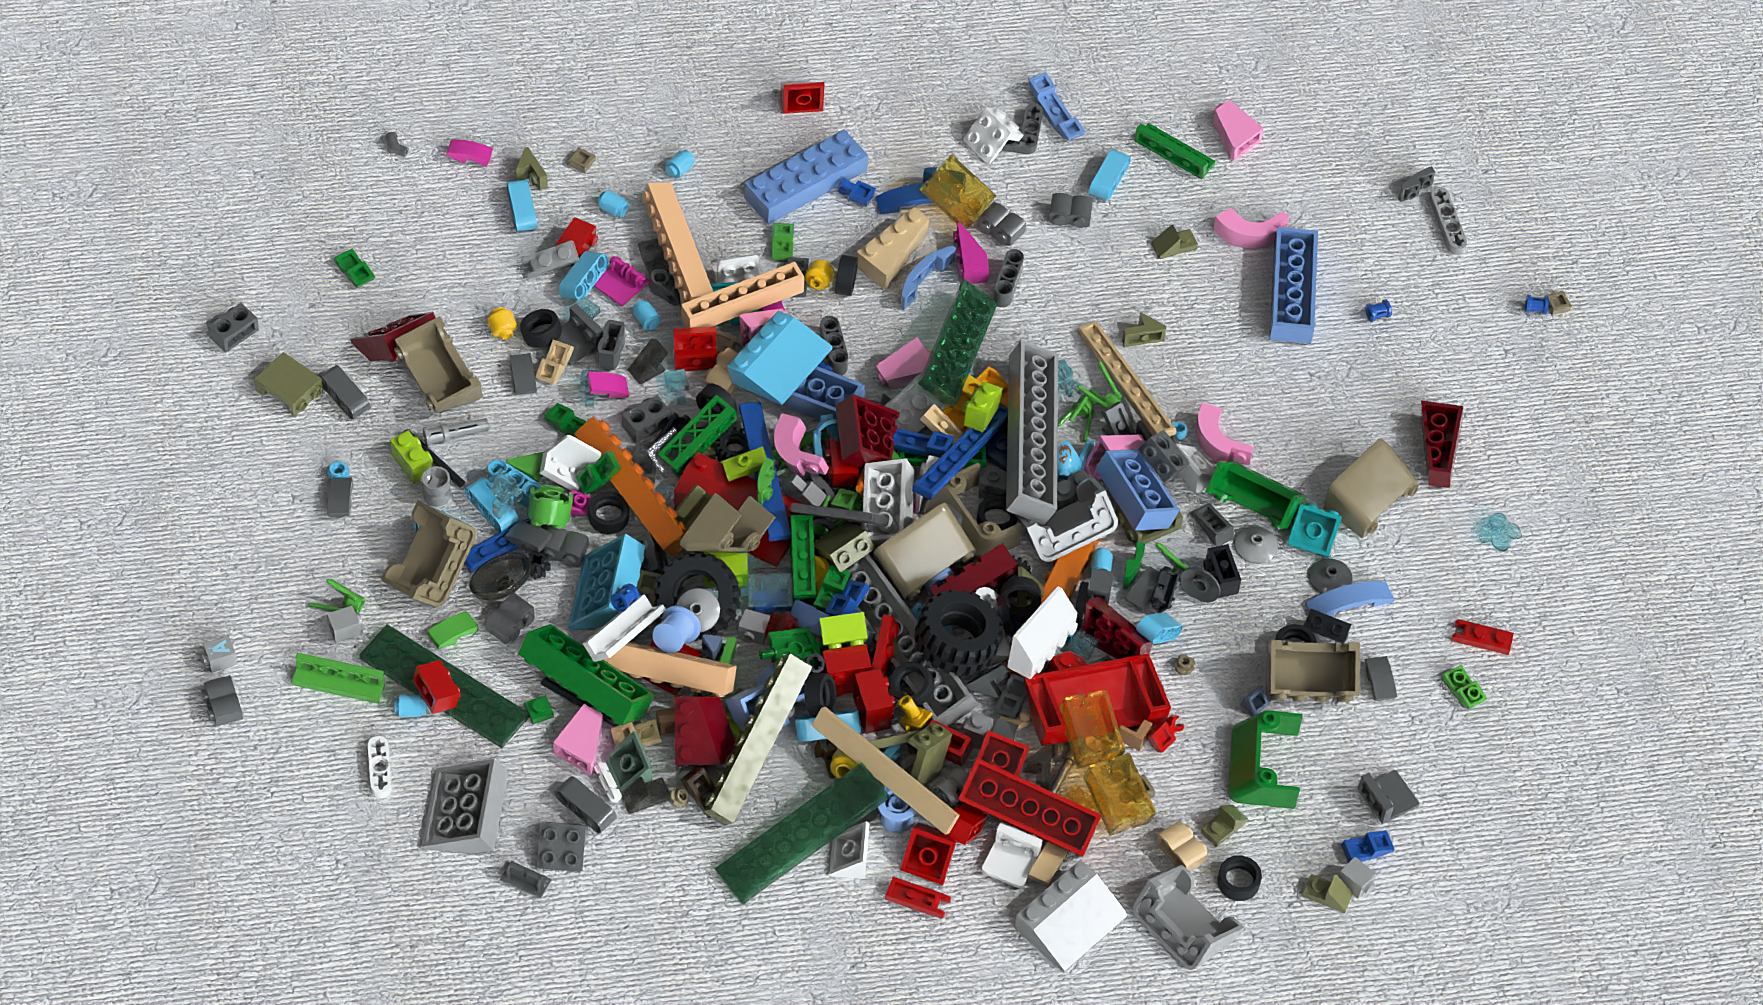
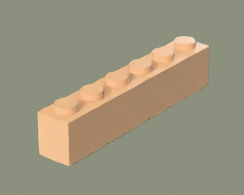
(743, 297)
(675, 668)

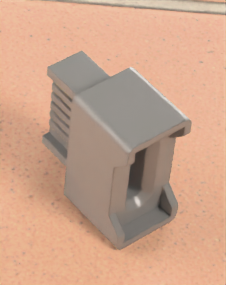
(801, 491)

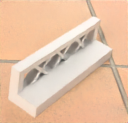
(622, 629)

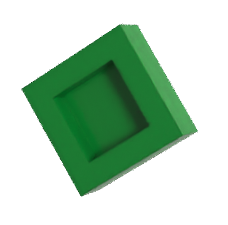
(539, 709)

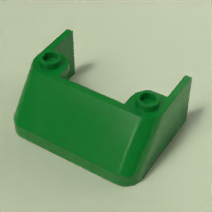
(1256, 492)
(1247, 779)

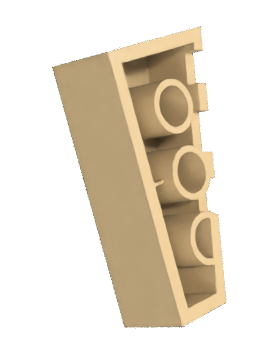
(891, 248)

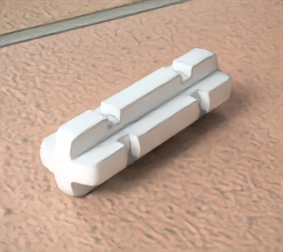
(607, 782)

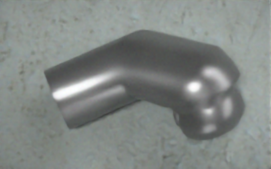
(393, 145)

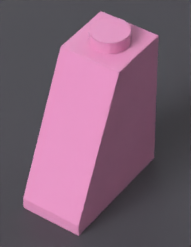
(1236, 129)
(753, 322)
(903, 364)
(1110, 443)
(581, 739)

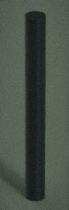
(440, 463)
(571, 697)

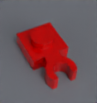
(1163, 733)

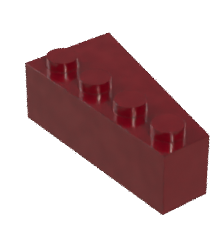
(1441, 435)
(991, 569)

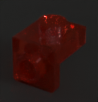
(781, 622)

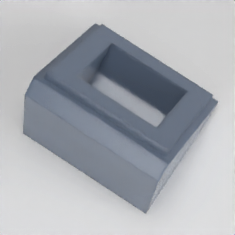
(711, 646)
(1255, 701)

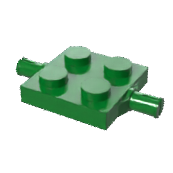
(795, 641)

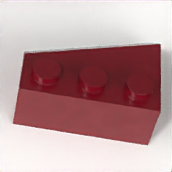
(381, 341)
(865, 430)
(1115, 633)
(702, 731)

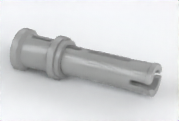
(446, 432)

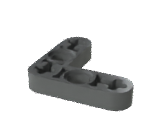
(1028, 137)

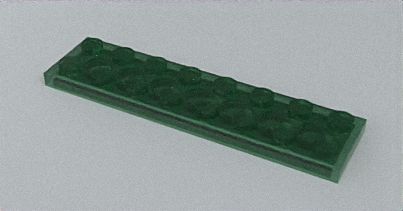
(958, 343)
(477, 706)
(802, 833)

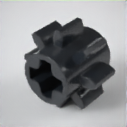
(539, 565)

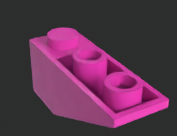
(972, 257)

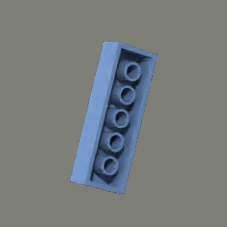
(805, 176)
(1294, 285)

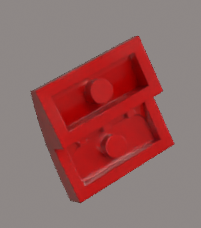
(695, 348)

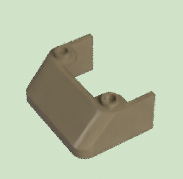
(726, 529)
(982, 536)

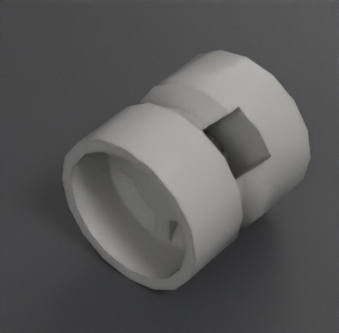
(436, 486)
(951, 787)

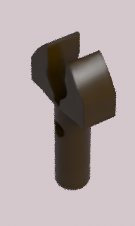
(827, 756)

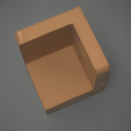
(666, 720)
(1137, 736)

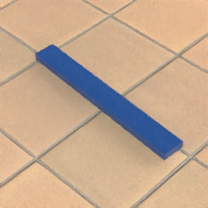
(756, 437)
(957, 456)

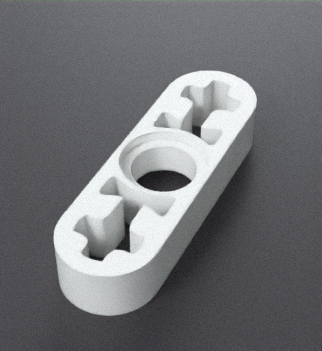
(374, 759)

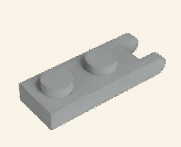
(551, 259)

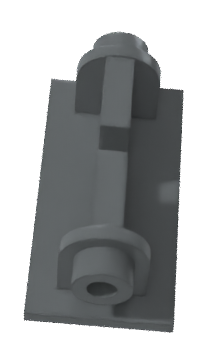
(525, 879)

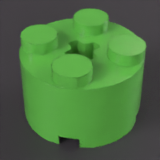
(549, 506)

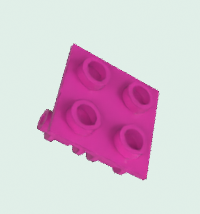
(621, 281)

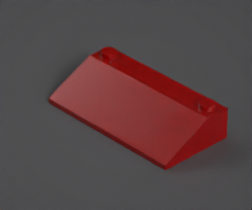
(712, 478)
(1130, 683)

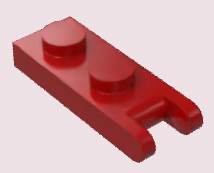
(1483, 637)
(885, 648)
(916, 897)

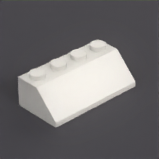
(888, 494)
(1042, 634)

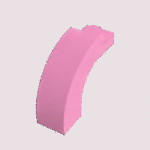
(1246, 233)
(787, 439)
(1214, 442)

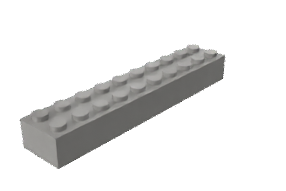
(1032, 432)
(950, 696)

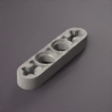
(1450, 220)

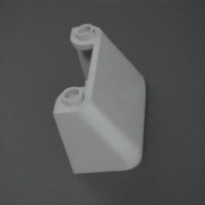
(1074, 524)
(1181, 920)

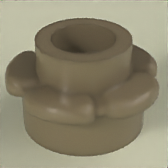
(1181, 668)
(674, 798)

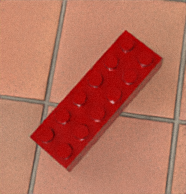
(1029, 807)

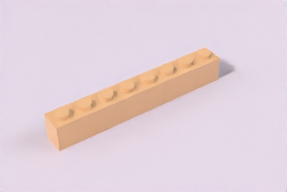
(676, 241)

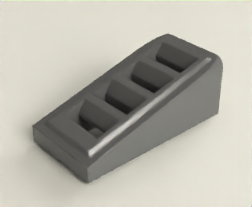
(1219, 535)

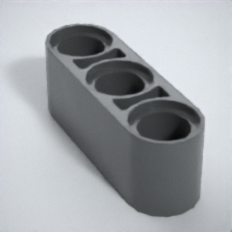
(1008, 277)
(832, 333)
(344, 392)
(585, 804)

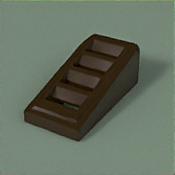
(692, 788)

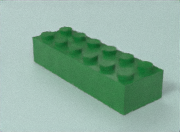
(592, 681)

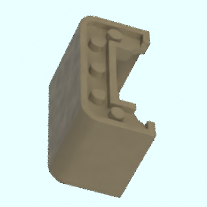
(1312, 671)

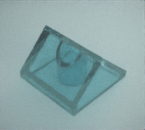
(770, 587)

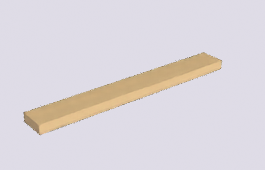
(1126, 379)
(885, 770)

